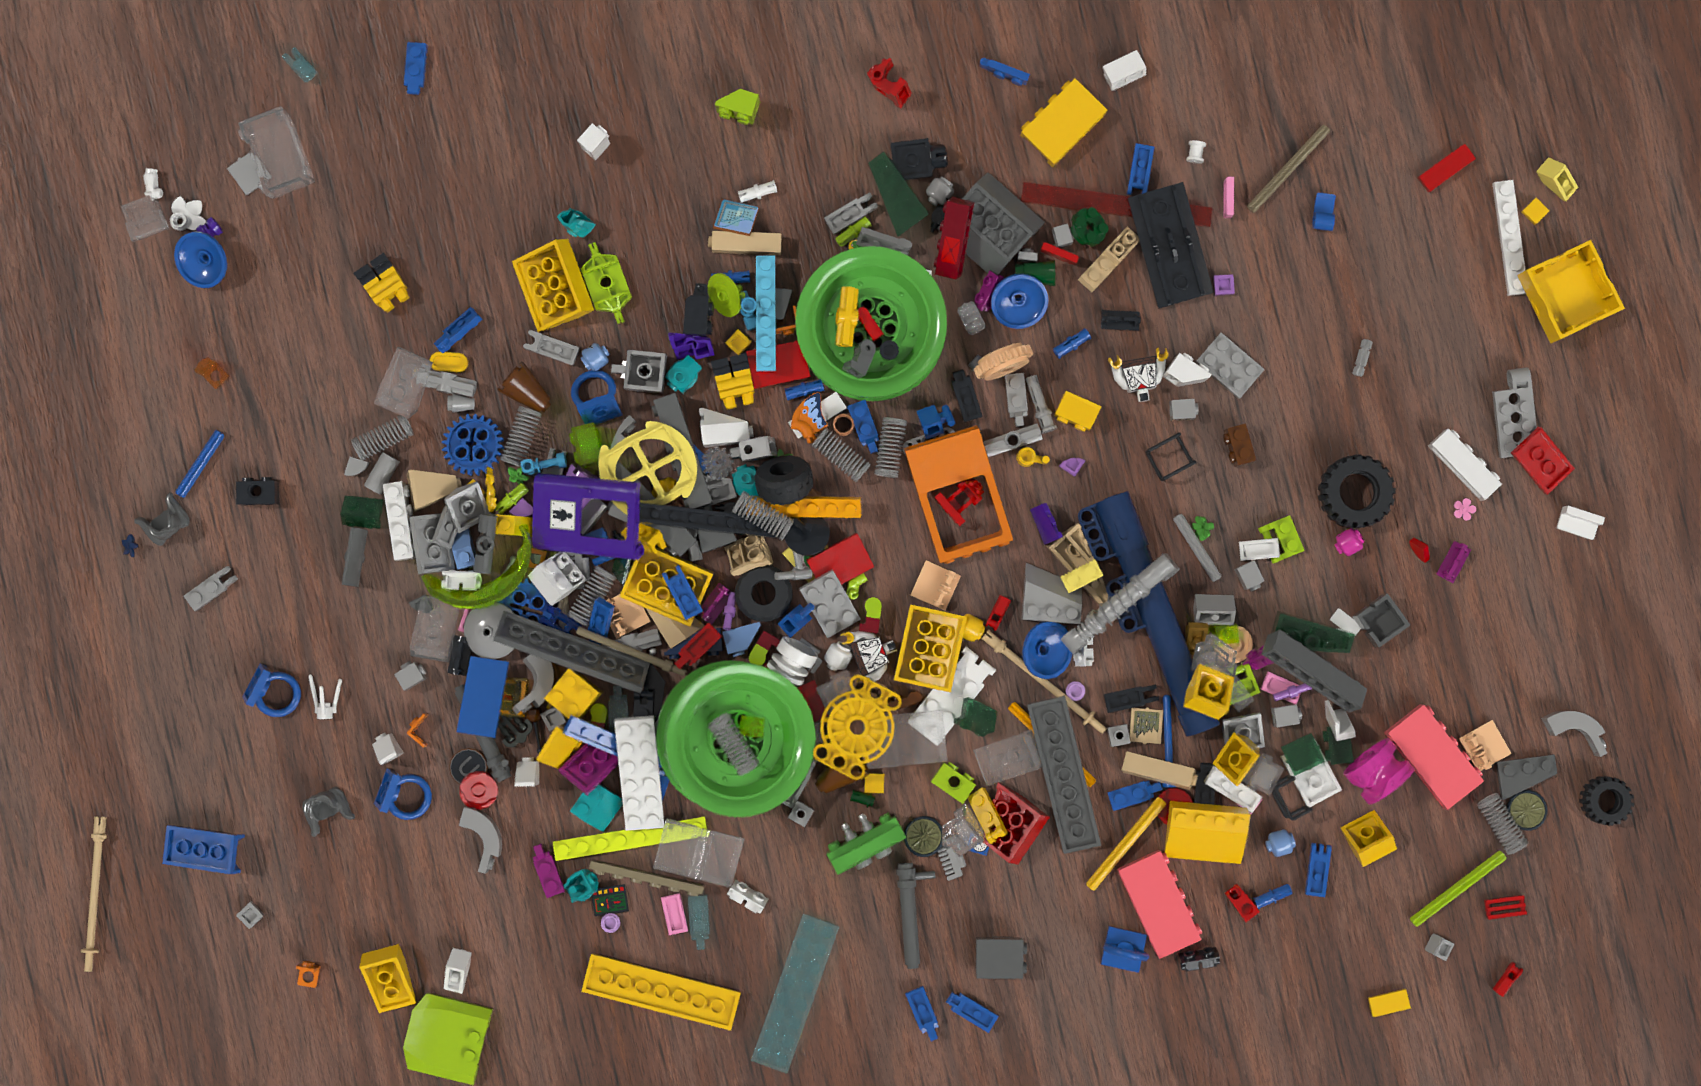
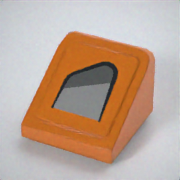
(537, 557)

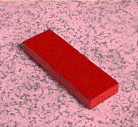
(1446, 168)

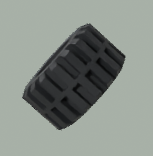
(1622, 800)

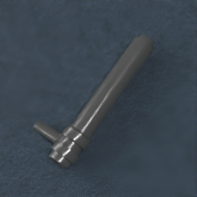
(495, 759)
(906, 885)

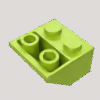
(739, 105)

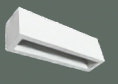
(1464, 464)

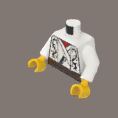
(1139, 374)
(869, 653)

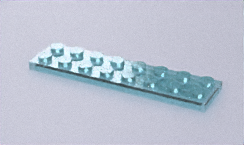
(795, 993)

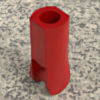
(869, 324)
(999, 609)
(1505, 982)

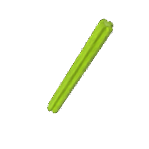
(1458, 888)

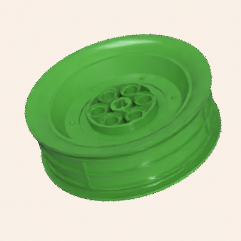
(883, 279)
(702, 770)

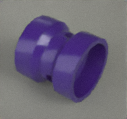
(210, 227)

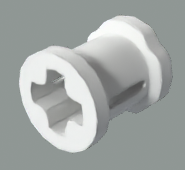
(1196, 151)

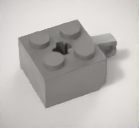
(631, 371)

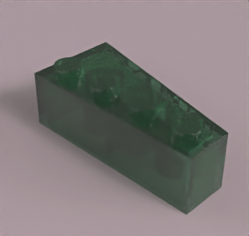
(898, 196)
(1313, 634)

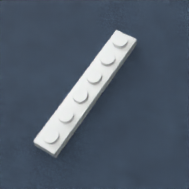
(1509, 235)

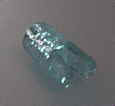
(300, 66)

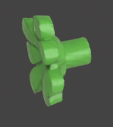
(1202, 527)

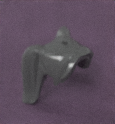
(166, 523)
(325, 805)

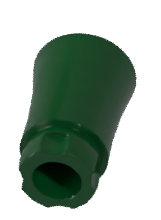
(1042, 271)

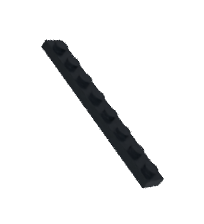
(704, 520)

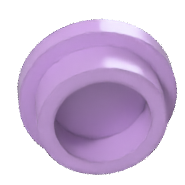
(1075, 691)
(610, 923)

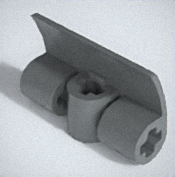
(487, 526)
(354, 557)

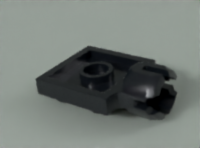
(918, 158)

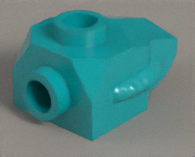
(576, 222)
(683, 374)
(745, 480)
(581, 885)

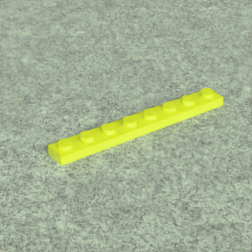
(613, 841)

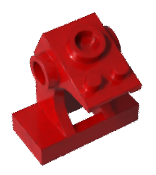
(895, 91)
(971, 488)

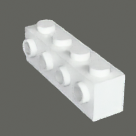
(398, 515)

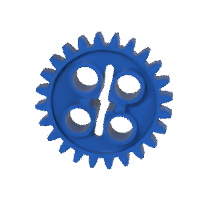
(455, 444)
(530, 593)

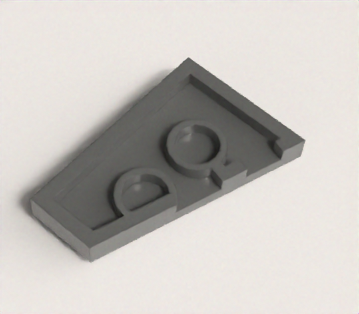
(1523, 773)

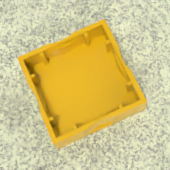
(1570, 291)

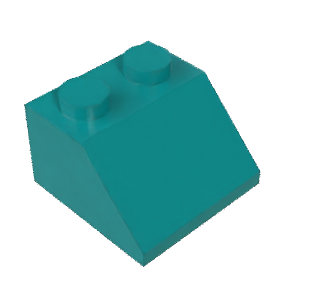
(598, 807)

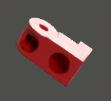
(1241, 903)

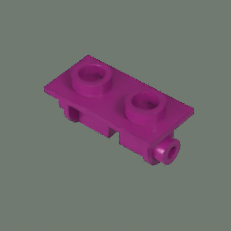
(983, 297)
(1453, 561)
(715, 603)
(1256, 659)

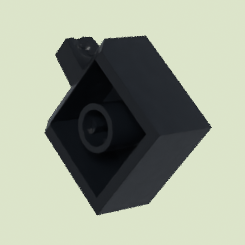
(698, 312)

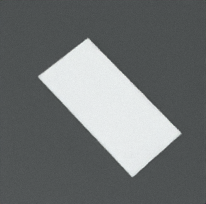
(1345, 622)

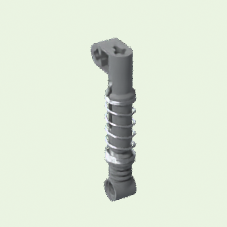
(1139, 586)

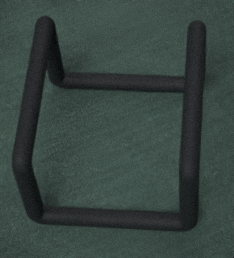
(1176, 436)
(1281, 803)

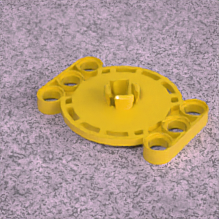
(861, 708)

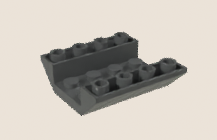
(998, 224)

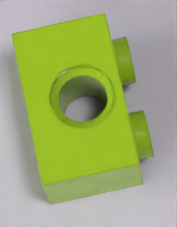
(959, 792)

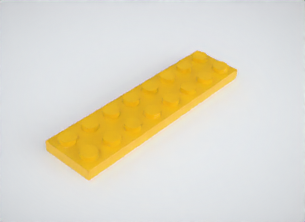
(661, 991)

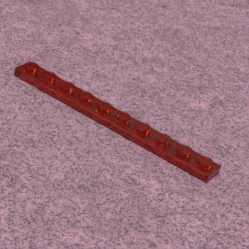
(1102, 202)

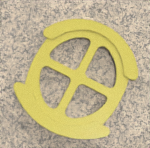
(682, 451)

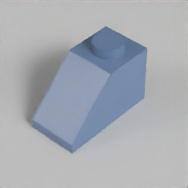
(464, 550)
(740, 638)

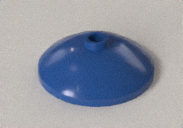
(193, 262)
(1022, 311)
(1054, 655)

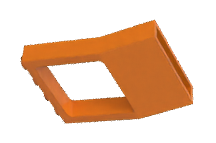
(950, 461)

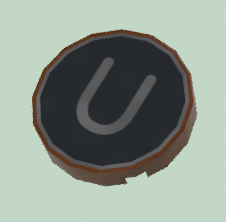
(466, 762)

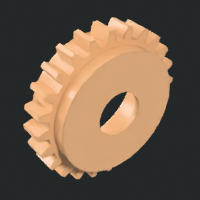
(1003, 361)

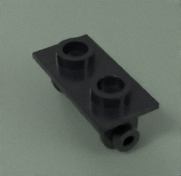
(1120, 320)
(459, 656)
(1190, 959)

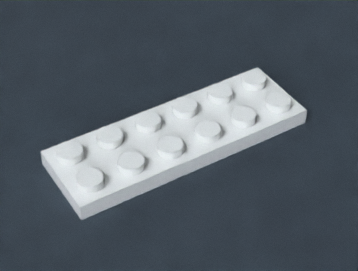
(639, 773)

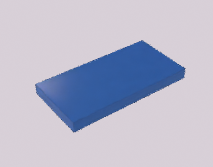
(482, 697)

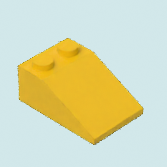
(558, 748)
(387, 978)

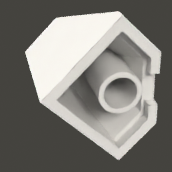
(722, 429)

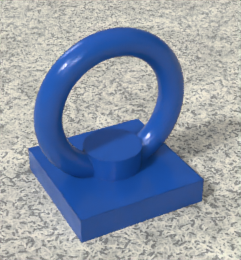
(599, 408)
(259, 685)
(390, 790)
(1124, 949)

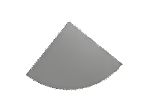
(355, 466)

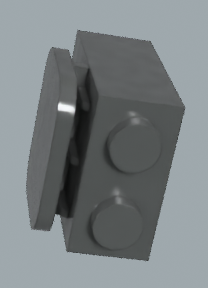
(1000, 957)

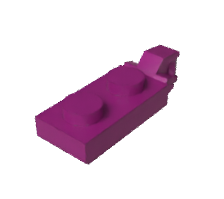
(547, 872)

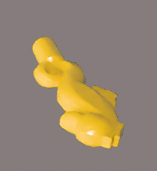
(490, 493)

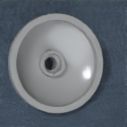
(475, 627)

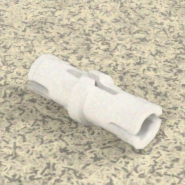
(757, 191)

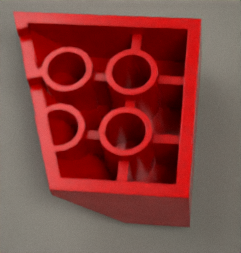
(1021, 821)

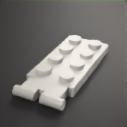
(966, 683)

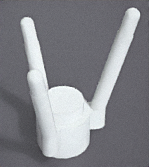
(323, 709)

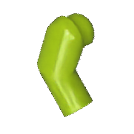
(853, 586)

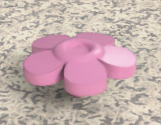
(1464, 509)

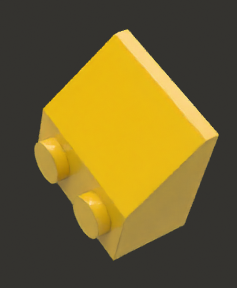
(1077, 411)
(1209, 692)
(1237, 757)
(1369, 838)

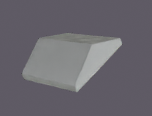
(466, 505)
(1247, 725)

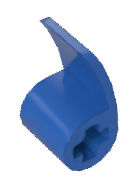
(1323, 212)

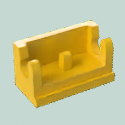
(648, 536)

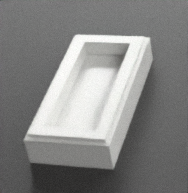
(1259, 549)

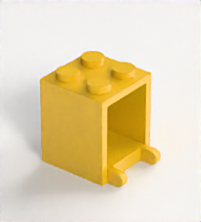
(573, 694)

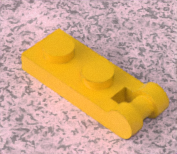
(987, 815)

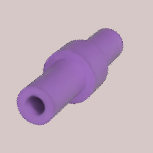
(729, 611)
(1292, 691)

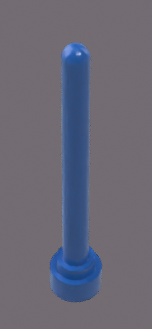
(1167, 732)

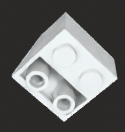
(1184, 371)
(557, 577)

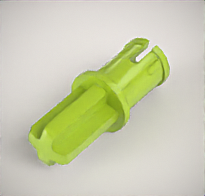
(852, 232)
(511, 498)

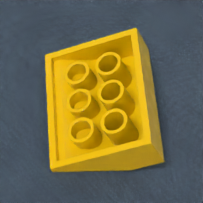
(553, 285)
(648, 588)
(930, 648)
(1206, 832)

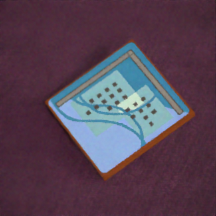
(736, 217)

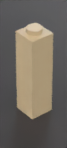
(741, 244)
(1159, 770)

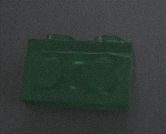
(361, 512)
(976, 717)
(1338, 751)

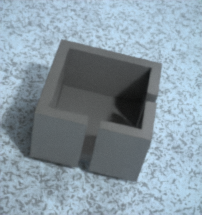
(1381, 620)

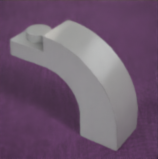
(543, 682)
(1564, 720)
(488, 831)

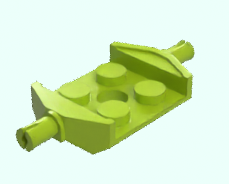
(606, 298)

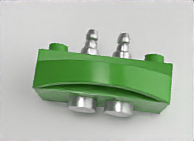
(860, 848)

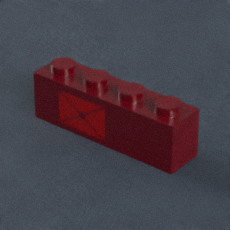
(954, 238)

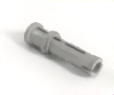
(1043, 413)

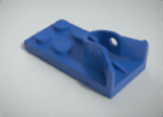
(201, 849)

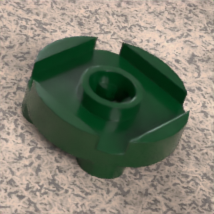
(1095, 220)

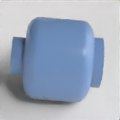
(595, 357)
(1280, 843)

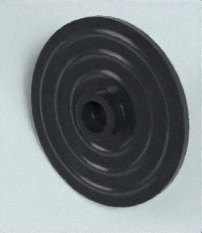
(807, 535)

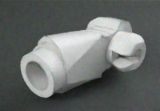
(151, 182)

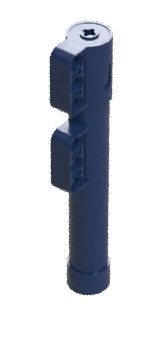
(1124, 538)

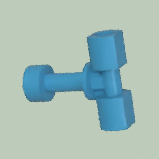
(747, 309)
(533, 468)

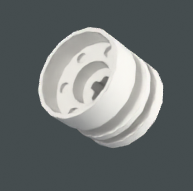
(793, 660)

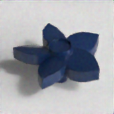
(129, 545)

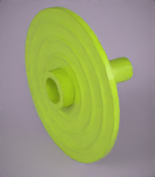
(725, 294)

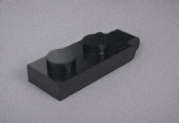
(966, 396)
(1203, 793)

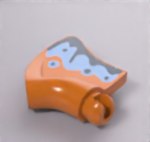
(809, 418)

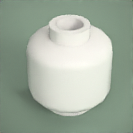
(838, 656)

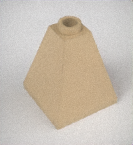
(429, 487)

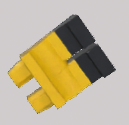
(385, 289)
(736, 386)

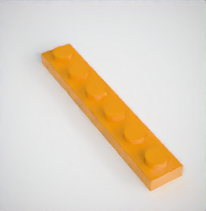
(817, 507)

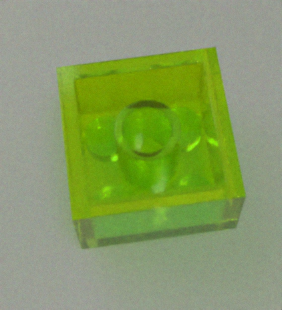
(587, 444)

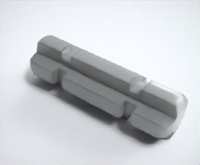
(1362, 357)

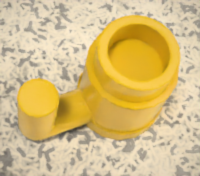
(1027, 457)

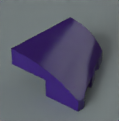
(691, 345)
(1045, 523)

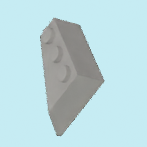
(1048, 599)

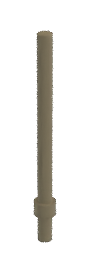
(665, 665)

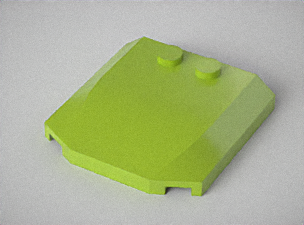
(446, 1037)

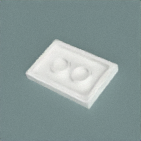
(1315, 783)

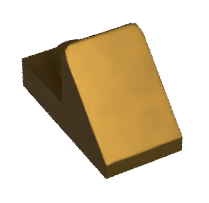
(1194, 634)

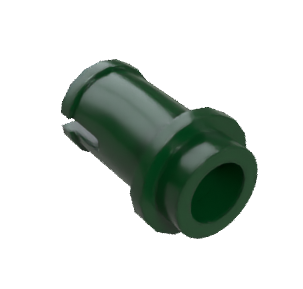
(863, 798)

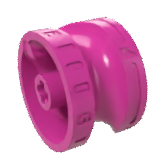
(1378, 771)

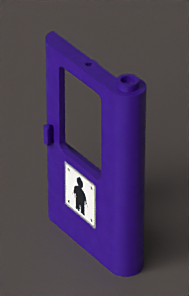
(559, 515)

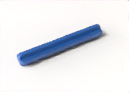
(199, 463)

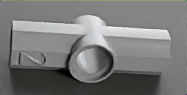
(451, 384)
(1000, 444)
(640, 641)

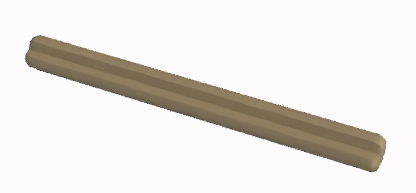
(1290, 166)

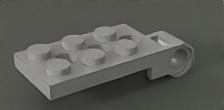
(1521, 384)

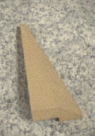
(1074, 552)
(672, 630)

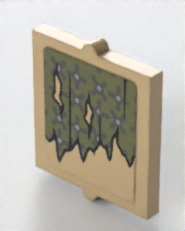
(1146, 725)

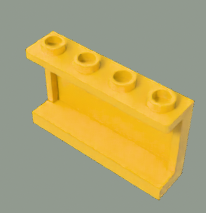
(1063, 121)

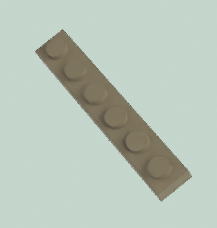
(638, 876)

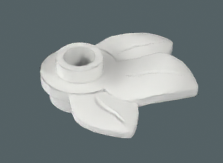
(189, 212)

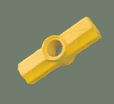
(846, 317)

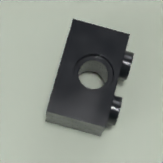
(268, 496)

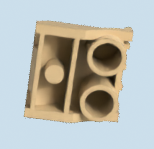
(748, 554)

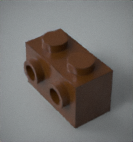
(1239, 445)

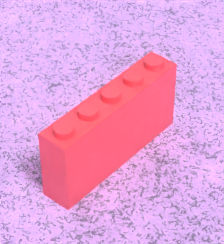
(1434, 756)
(1160, 903)

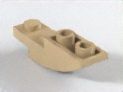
(1109, 259)

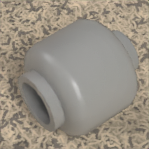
(939, 191)

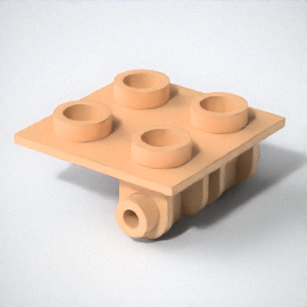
(935, 585)
(626, 616)
(1485, 746)

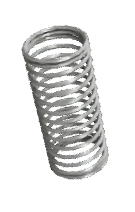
(358, 448)
(505, 458)
(883, 471)
(856, 476)
(744, 496)
(605, 574)
(742, 769)
(1484, 804)

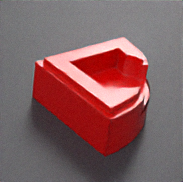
(1420, 549)

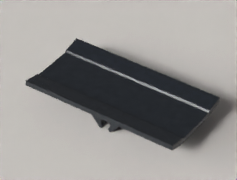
(1170, 245)

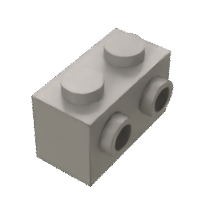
(1214, 609)

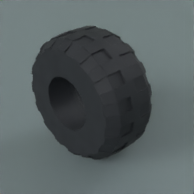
(784, 480)
(759, 612)

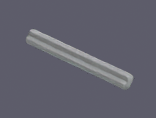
(1197, 547)

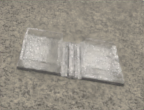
(916, 740)
(698, 853)

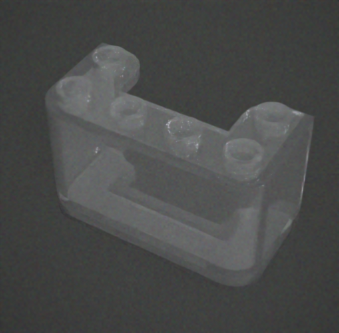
(277, 152)

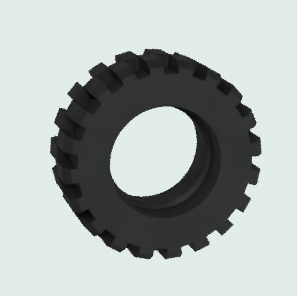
(1382, 491)

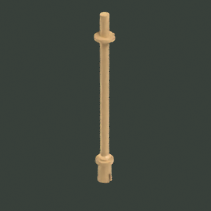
(1000, 646)
(98, 837)

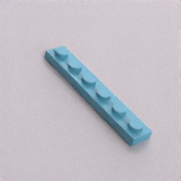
(765, 314)

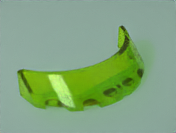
(489, 592)

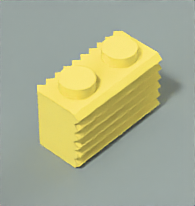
(1081, 576)

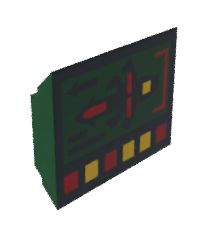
(610, 900)

